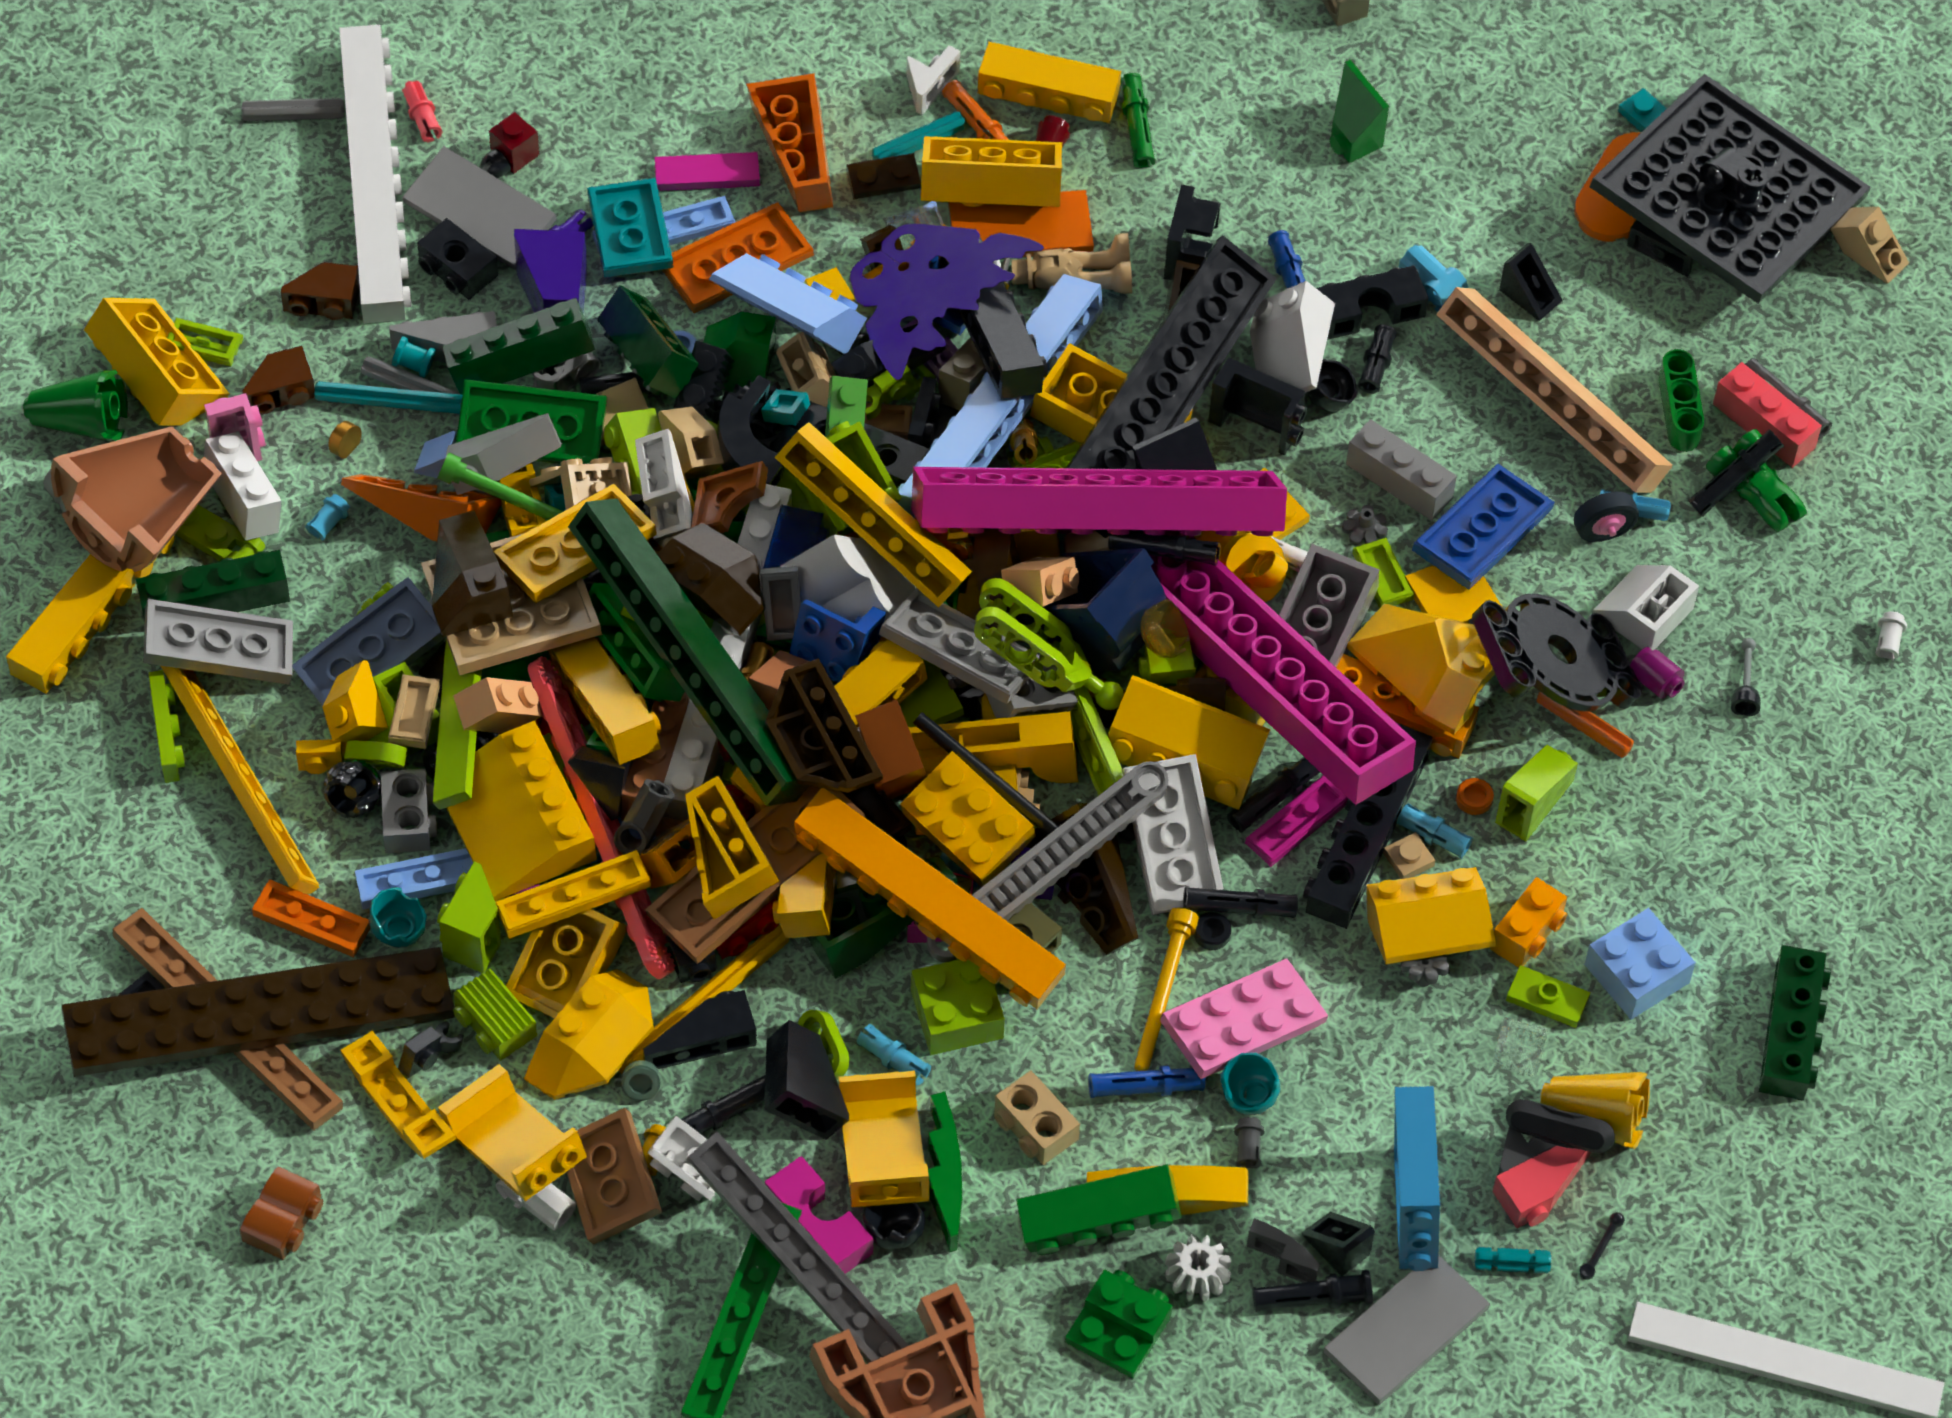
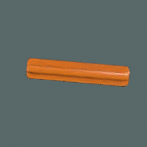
(1591, 726)

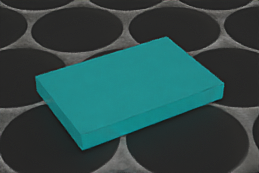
(630, 227)

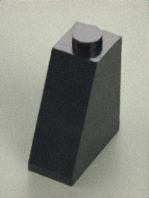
(802, 1082)

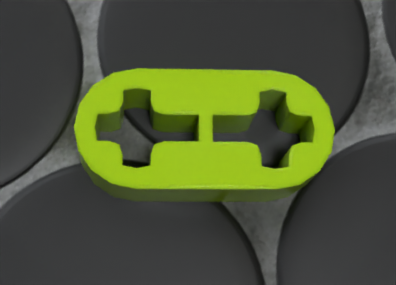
(376, 753)

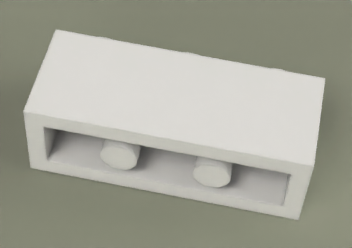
(243, 486)

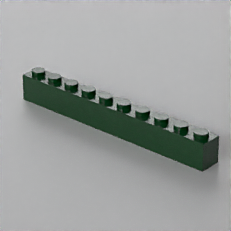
(685, 646)

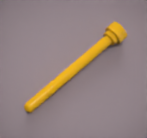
(1181, 925)

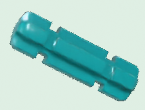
(1512, 1260)

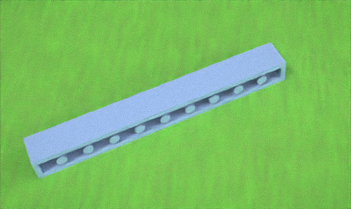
(988, 420)

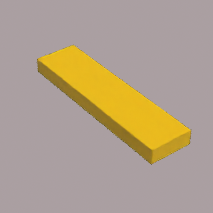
(573, 894)

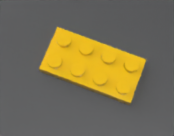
(552, 556)

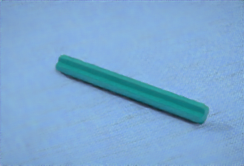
(388, 397)

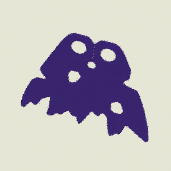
(928, 291)

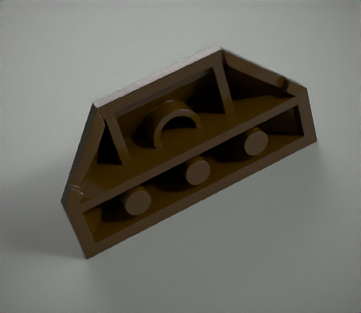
(714, 575)
(818, 732)

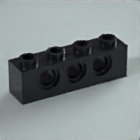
(895, 452)

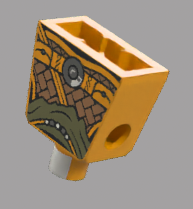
(666, 859)

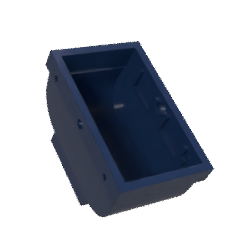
(1109, 605)

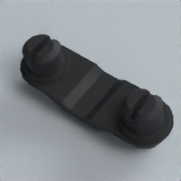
(1559, 1126)

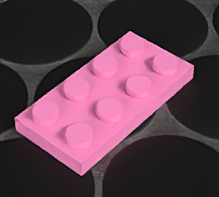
(1243, 1017)

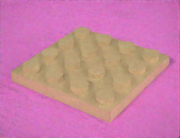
(534, 628)

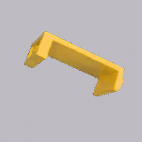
(510, 1134)
(883, 1140)

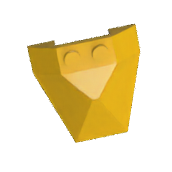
(1427, 660)

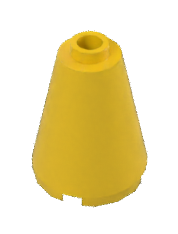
(1611, 1097)

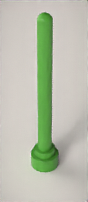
(455, 471)

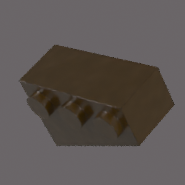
(990, 555)

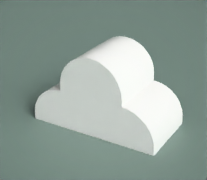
(849, 578)

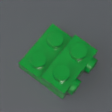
(1120, 1322)

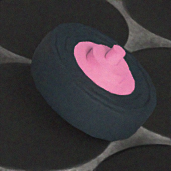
(1606, 516)

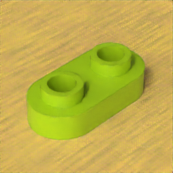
(831, 1038)

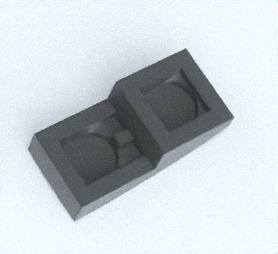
(1294, 1258)

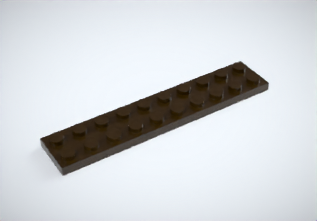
(257, 1011)

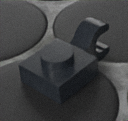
(423, 1049)

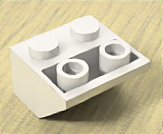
(1649, 604)

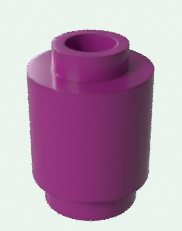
(1658, 673)

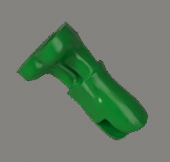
(1764, 490)

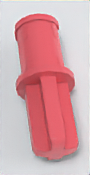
(421, 111)

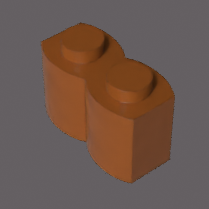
(281, 1213)

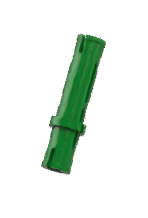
(1135, 109)

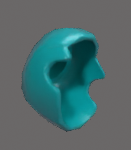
(396, 918)
(1251, 1074)

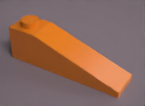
(420, 504)

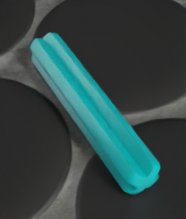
(914, 139)

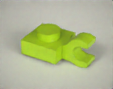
(886, 390)

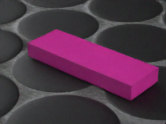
(707, 171)
(1296, 821)

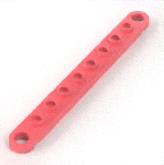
(567, 738)

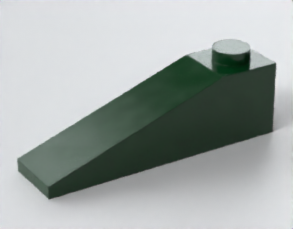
(862, 925)

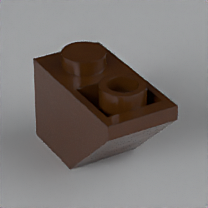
(323, 291)
(281, 381)

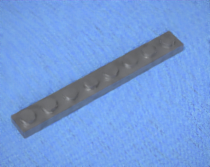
(794, 1248)

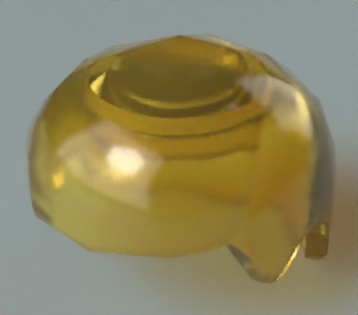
(1164, 629)

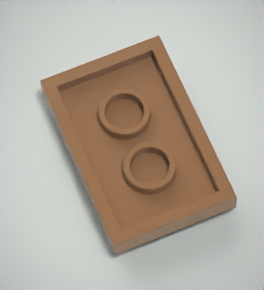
(614, 1179)

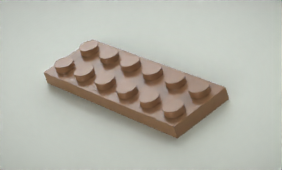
(681, 908)

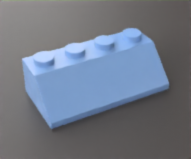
(792, 300)

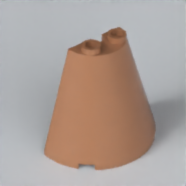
(131, 494)

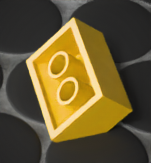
(1430, 915)

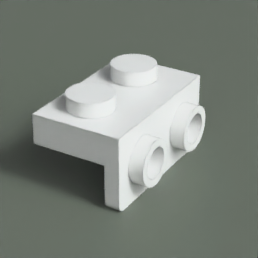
(670, 1156)

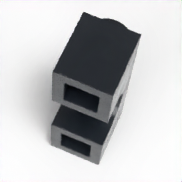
(1395, 291)

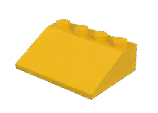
(521, 815)

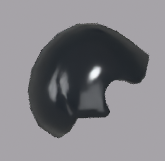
(1333, 380)
(894, 1224)

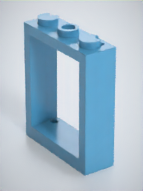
(1416, 1178)

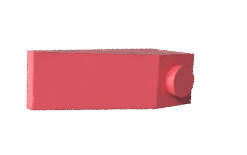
(1537, 1184)

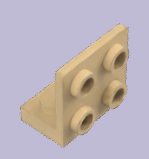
(585, 480)

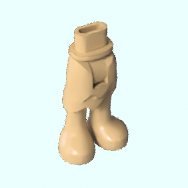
(1050, 265)

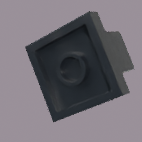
(1192, 217)

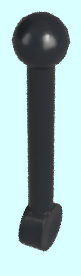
(1587, 1271)

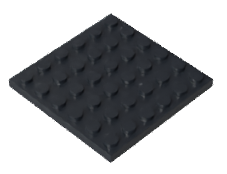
(1751, 250)

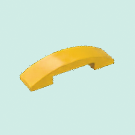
(395, 1097)

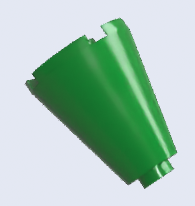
(81, 406)

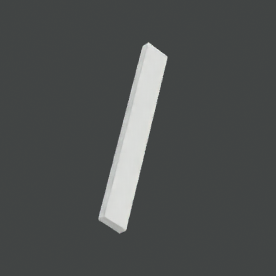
(1785, 1361)

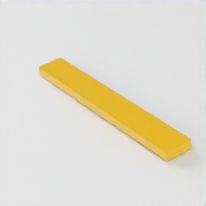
(242, 779)

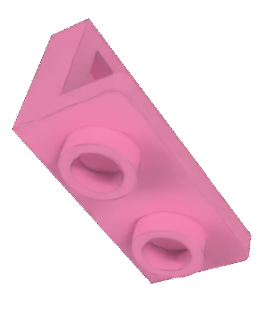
(236, 415)

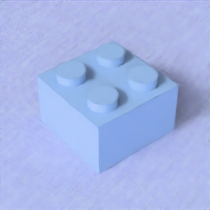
(1639, 963)

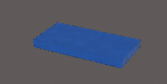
(1483, 526)

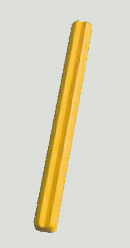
(723, 981)

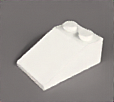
(1292, 334)

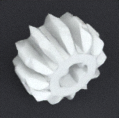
(1198, 1281)

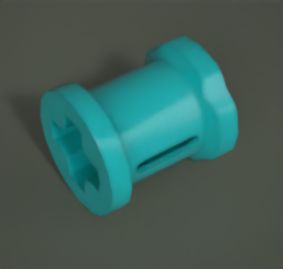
(413, 357)

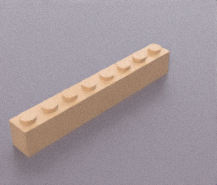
(1554, 390)

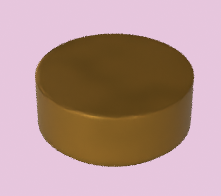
(344, 439)

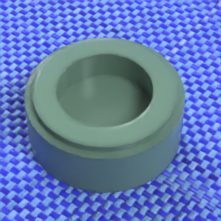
(641, 1080)

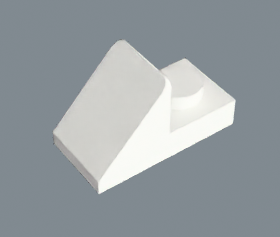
(928, 81)

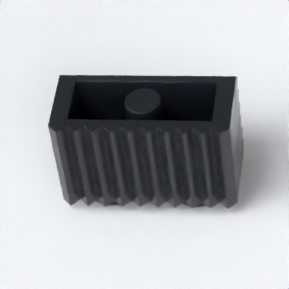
(706, 380)

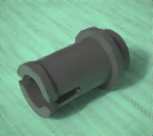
(1249, 1142)

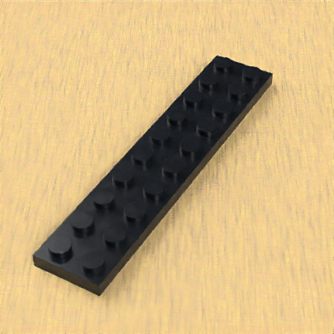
(1178, 358)

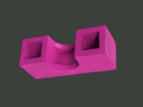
(841, 1238)

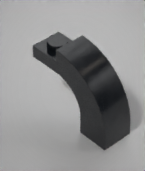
(734, 432)

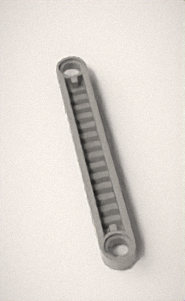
(1067, 846)

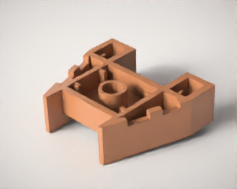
(918, 1381)

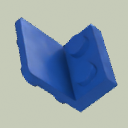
(835, 639)

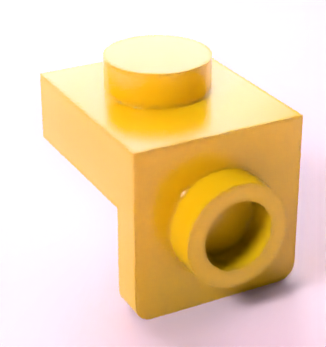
(319, 755)

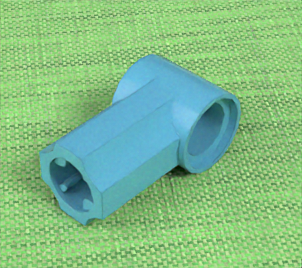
(1435, 278)

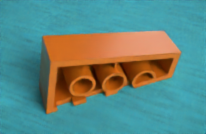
(795, 136)

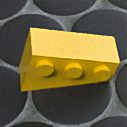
(726, 850)

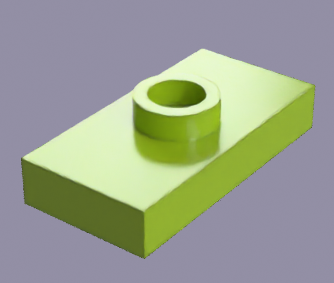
(1548, 996)

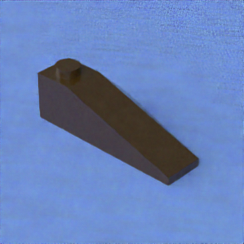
(467, 577)
(1098, 891)

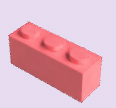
(1760, 406)

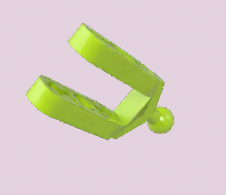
(1067, 655)

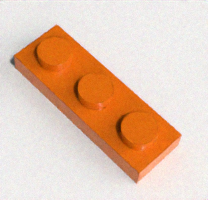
(311, 918)

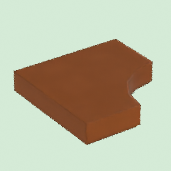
(726, 493)

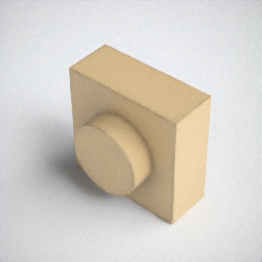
(1409, 856)

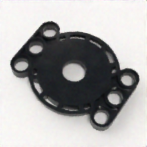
(1529, 658)

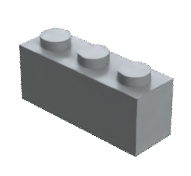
(1401, 469)

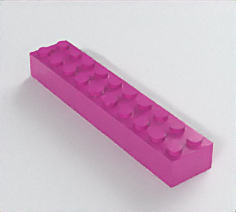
(1098, 500)
(1286, 679)

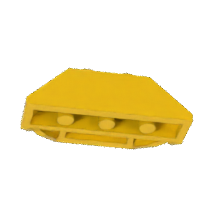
(592, 1035)

